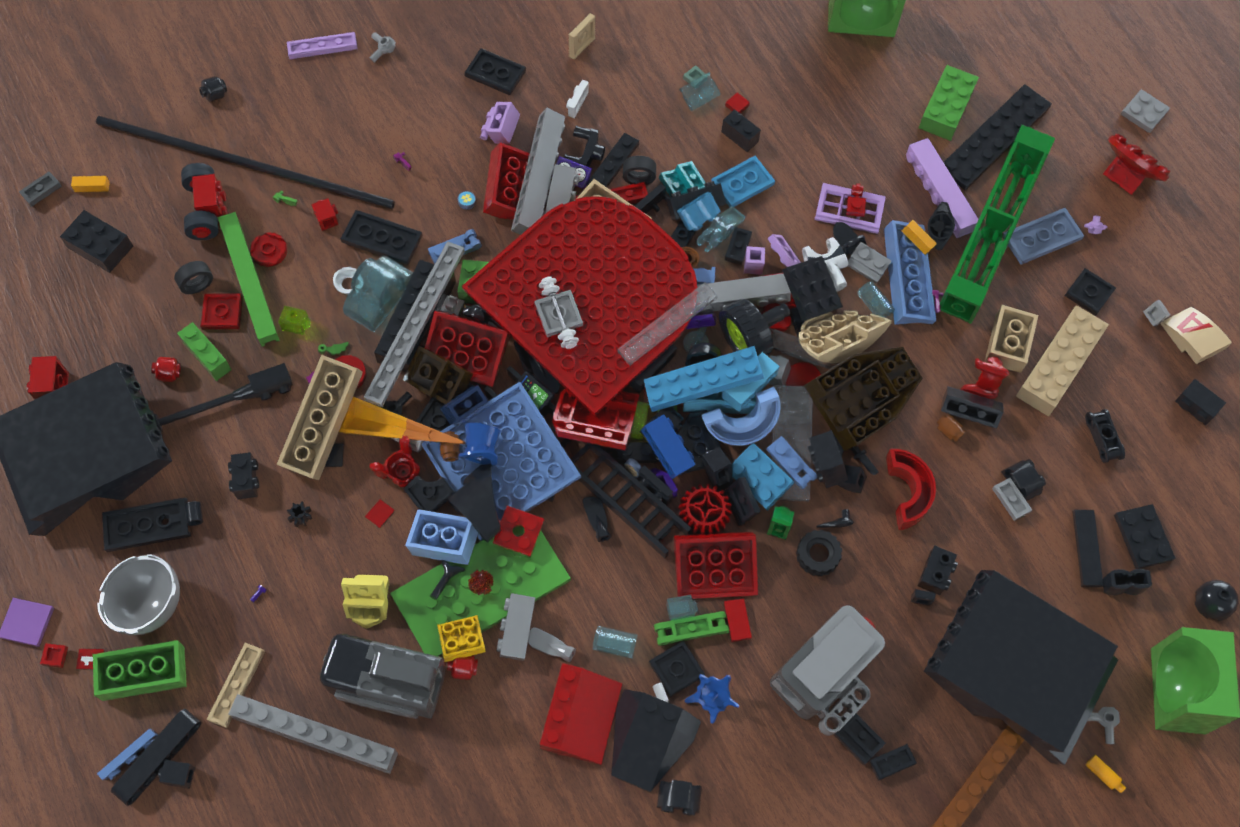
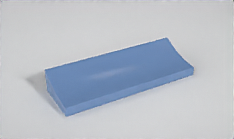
(908, 277)

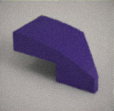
(666, 479)

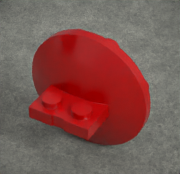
(1132, 166)

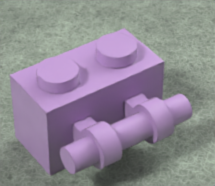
(500, 123)

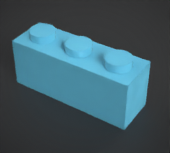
(740, 396)

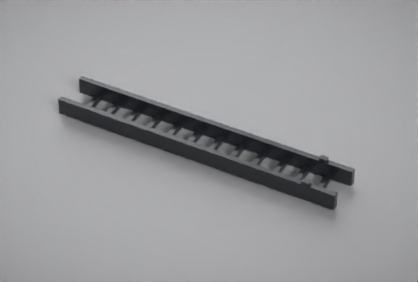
(629, 478)

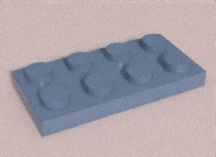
(1044, 236)

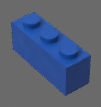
(668, 446)

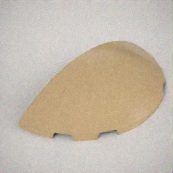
(840, 336)

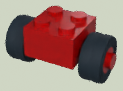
(207, 201)

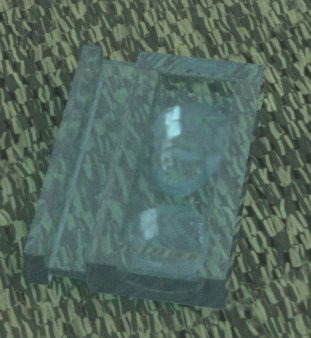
(700, 91)

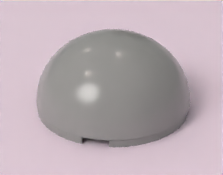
(139, 595)

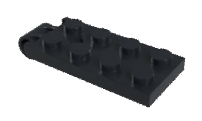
(144, 525)

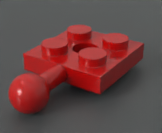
(521, 544)

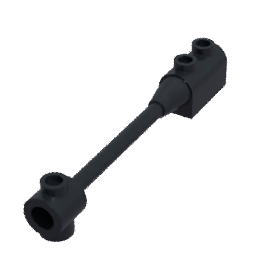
(260, 386)

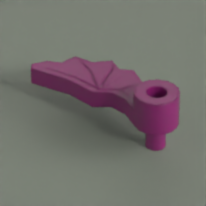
(399, 157)
(936, 294)

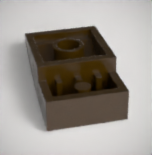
(437, 375)

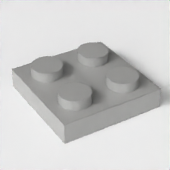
(1145, 111)

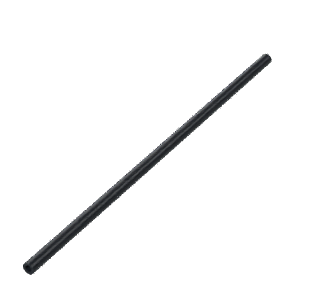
(249, 163)

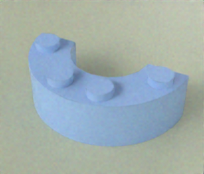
(747, 428)

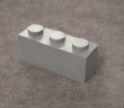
(562, 186)
(516, 626)

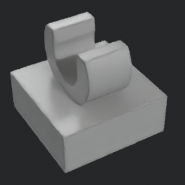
(1156, 313)

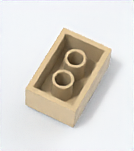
(1012, 337)

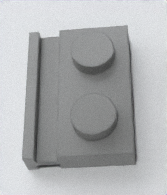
(868, 262)

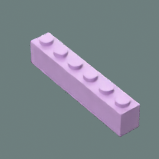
(941, 185)

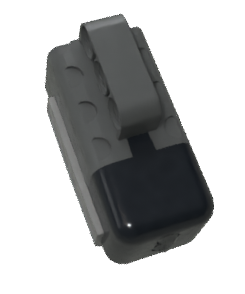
(382, 676)

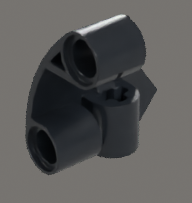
(477, 502)

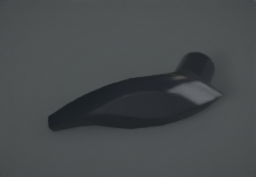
(841, 522)

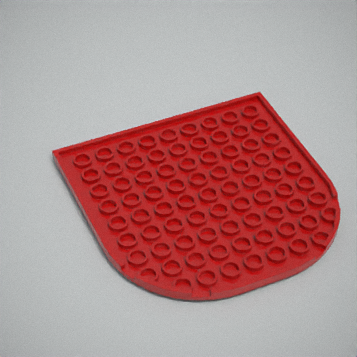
(621, 279)

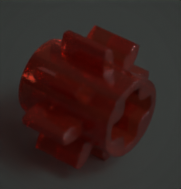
(480, 582)

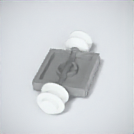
(558, 313)

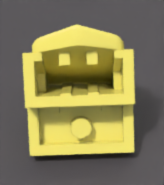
(366, 599)

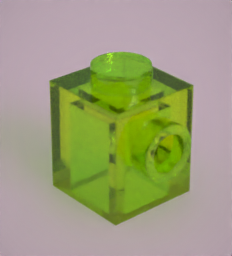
(294, 320)

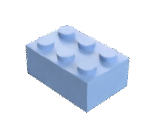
(441, 537)

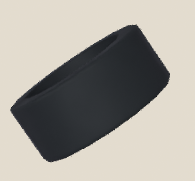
(639, 163)
(191, 270)

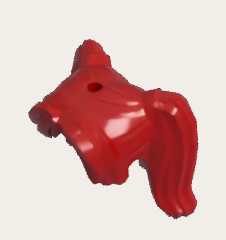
(989, 379)
(397, 463)

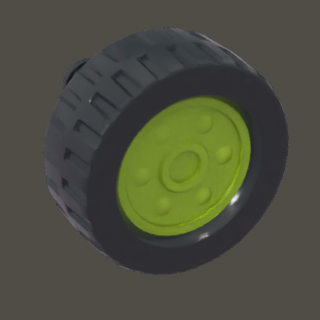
(747, 327)

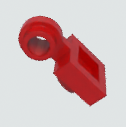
(856, 205)

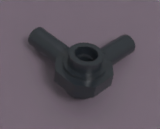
(396, 406)

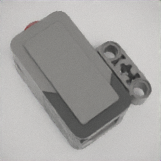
(829, 669)

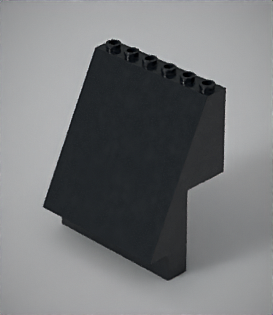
(80, 446)
(1023, 664)

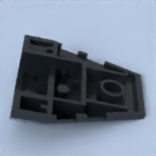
(649, 738)

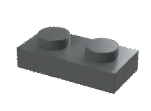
(40, 189)

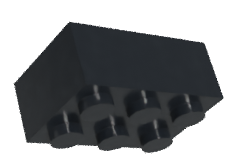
(96, 241)

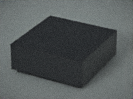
(923, 597)

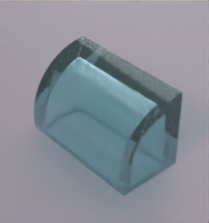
(615, 641)

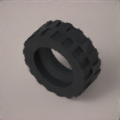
(826, 539)

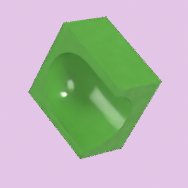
(865, 16)
(1195, 681)

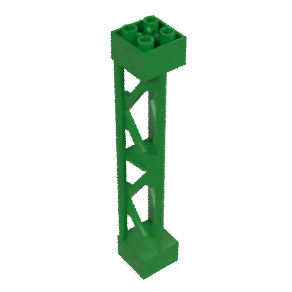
(1027, 155)

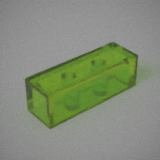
(640, 420)

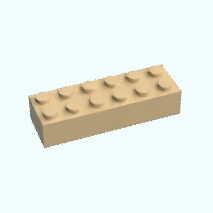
(1062, 360)
(320, 417)

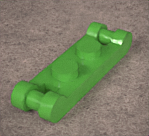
(691, 628)

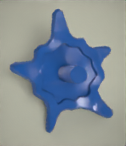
(713, 695)

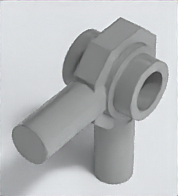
(385, 45)
(1108, 718)

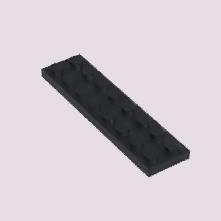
(995, 136)

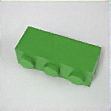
(204, 351)

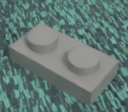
(1012, 499)

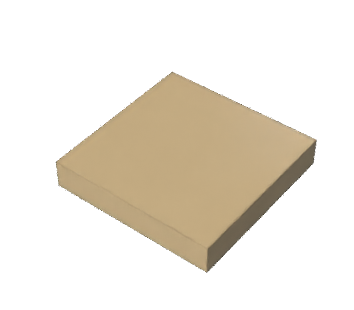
(582, 36)

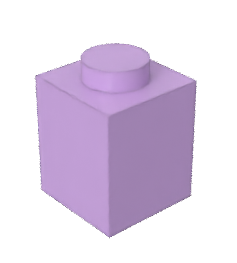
(754, 260)

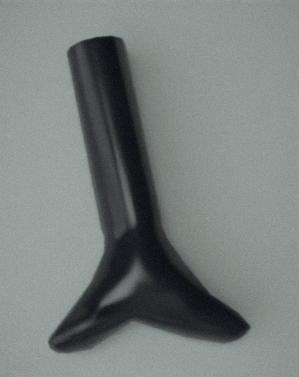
(449, 572)

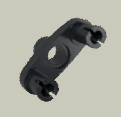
(592, 150)

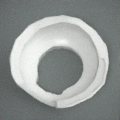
(340, 275)

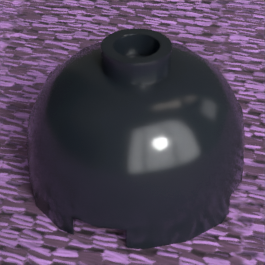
(702, 352)
(1216, 600)

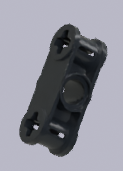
(1100, 424)

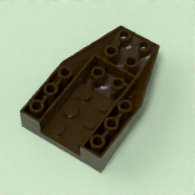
(864, 393)

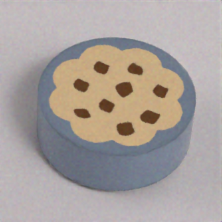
(632, 467)

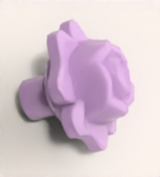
(1095, 226)

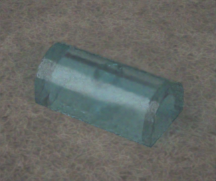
(875, 300)

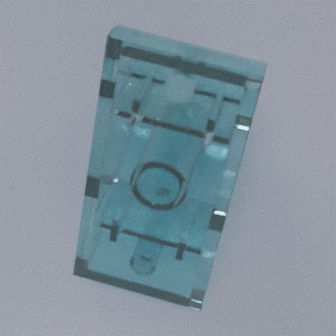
(375, 291)

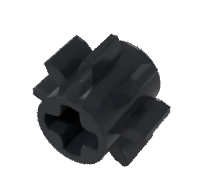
(296, 510)

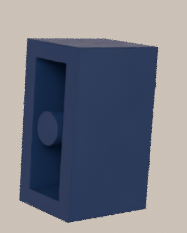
(464, 404)

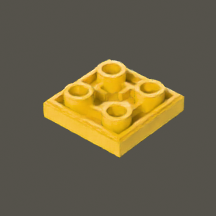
(461, 638)

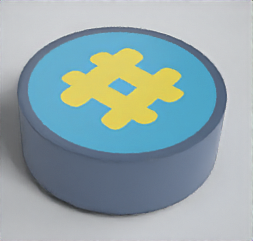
(466, 200)

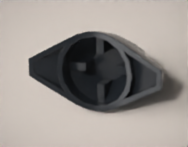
(941, 225)

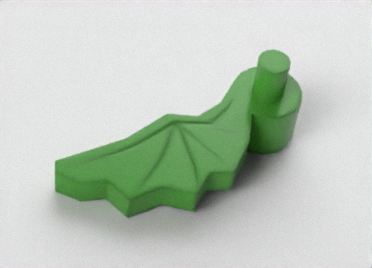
(279, 196)
(335, 349)

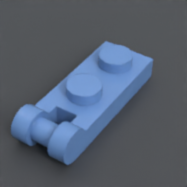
(470, 235)
(791, 462)

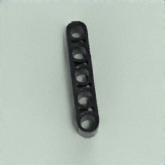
(162, 748)

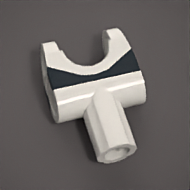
(834, 260)

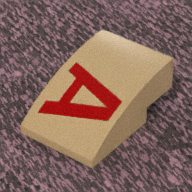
(1196, 334)

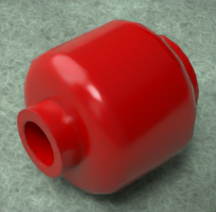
(166, 369)
(463, 667)

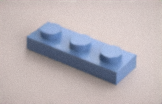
(127, 756)

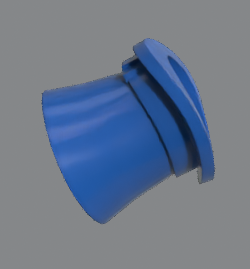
(481, 443)

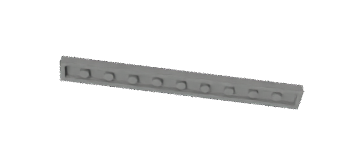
(414, 324)

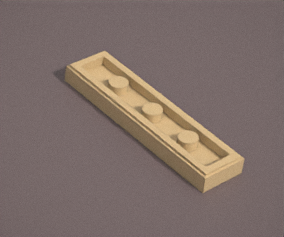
(235, 684)

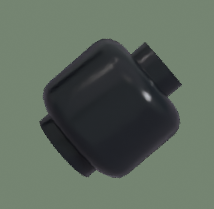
(213, 88)

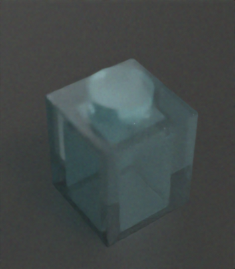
(681, 607)

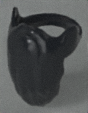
(847, 237)

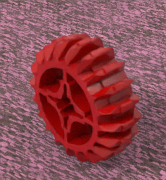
(697, 509)

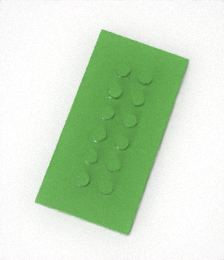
(511, 574)

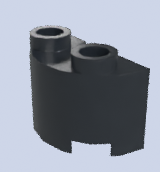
(1025, 478)
(680, 796)

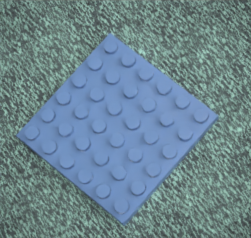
(529, 455)

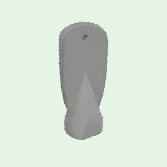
(549, 644)

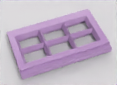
(853, 223)

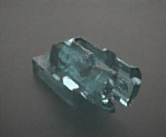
(720, 228)

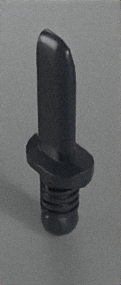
(864, 459)

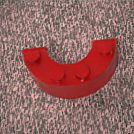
(920, 481)

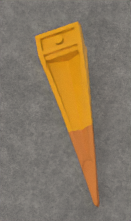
(371, 420)

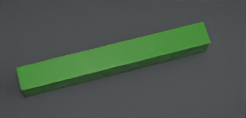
(248, 279)

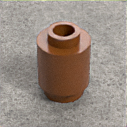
(950, 427)
(450, 451)

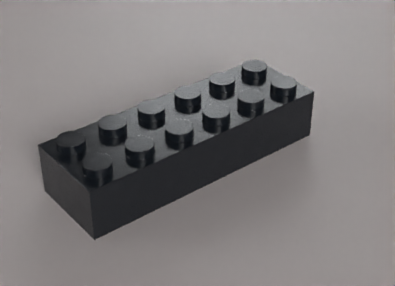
(403, 308)

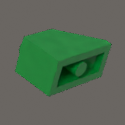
(781, 522)

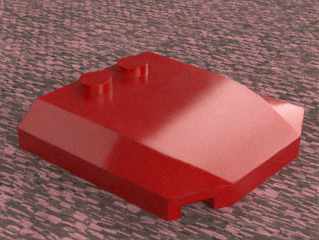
(607, 428)

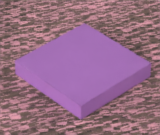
(26, 622)

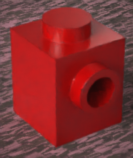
(325, 214)

